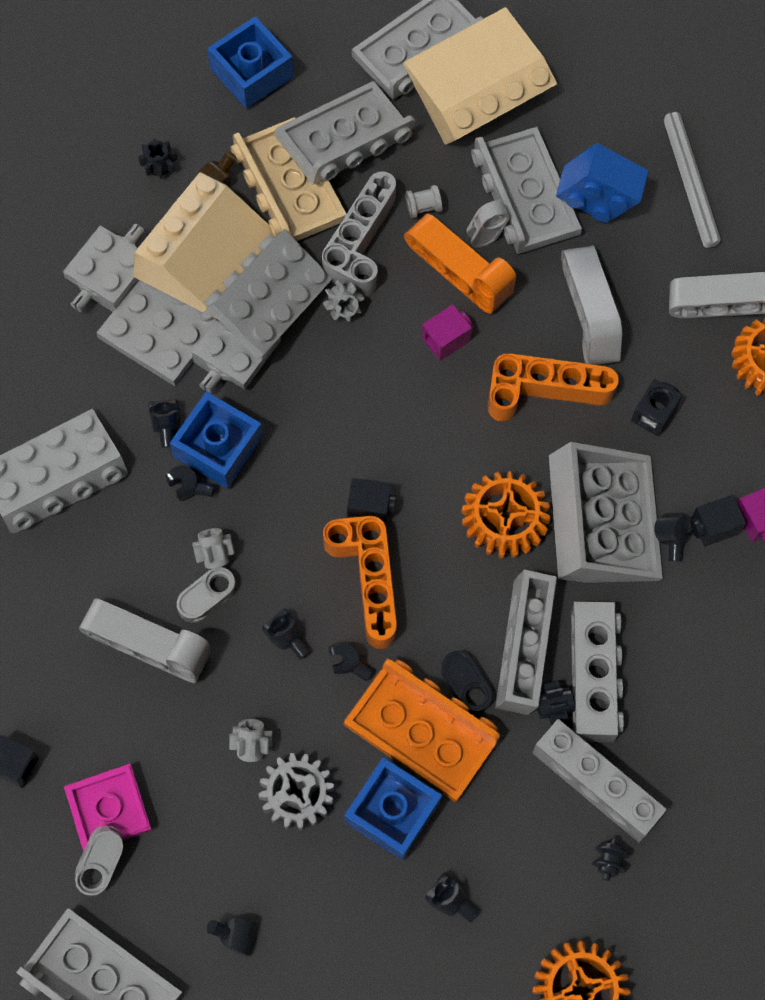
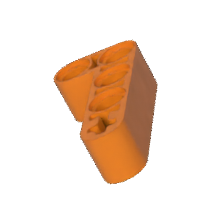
(478, 280)
(552, 387)
(370, 581)

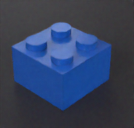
(250, 62)
(602, 183)
(216, 440)
(392, 809)

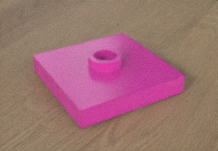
(108, 800)

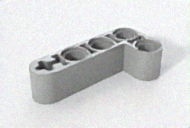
(364, 229)
(717, 295)
(593, 305)
(174, 653)

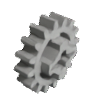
(282, 799)

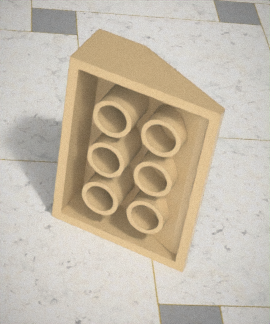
(478, 75)
(199, 243)

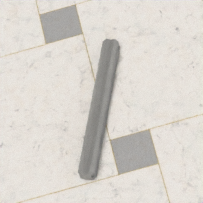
(692, 180)

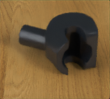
(164, 419)
(187, 478)
(671, 532)
(285, 633)
(350, 661)
(450, 898)
(234, 934)

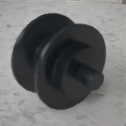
(610, 859)

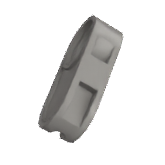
(487, 224)
(200, 600)
(100, 853)

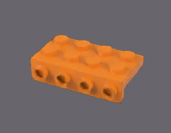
(423, 729)

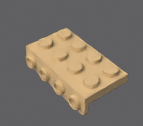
(284, 188)

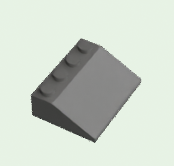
(604, 515)

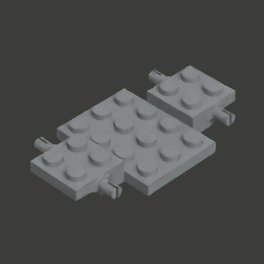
(151, 324)

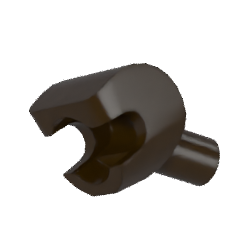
(220, 170)

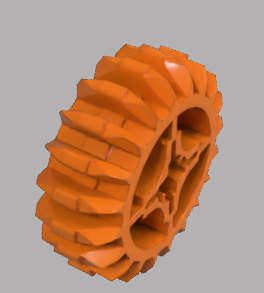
(749, 357)
(493, 512)
(576, 973)

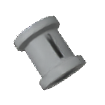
(423, 201)

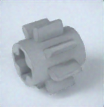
(341, 308)
(213, 548)
(250, 740)

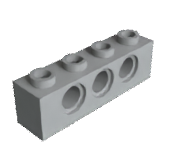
(585, 620)
(526, 642)
(598, 780)

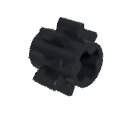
(157, 158)
(555, 702)

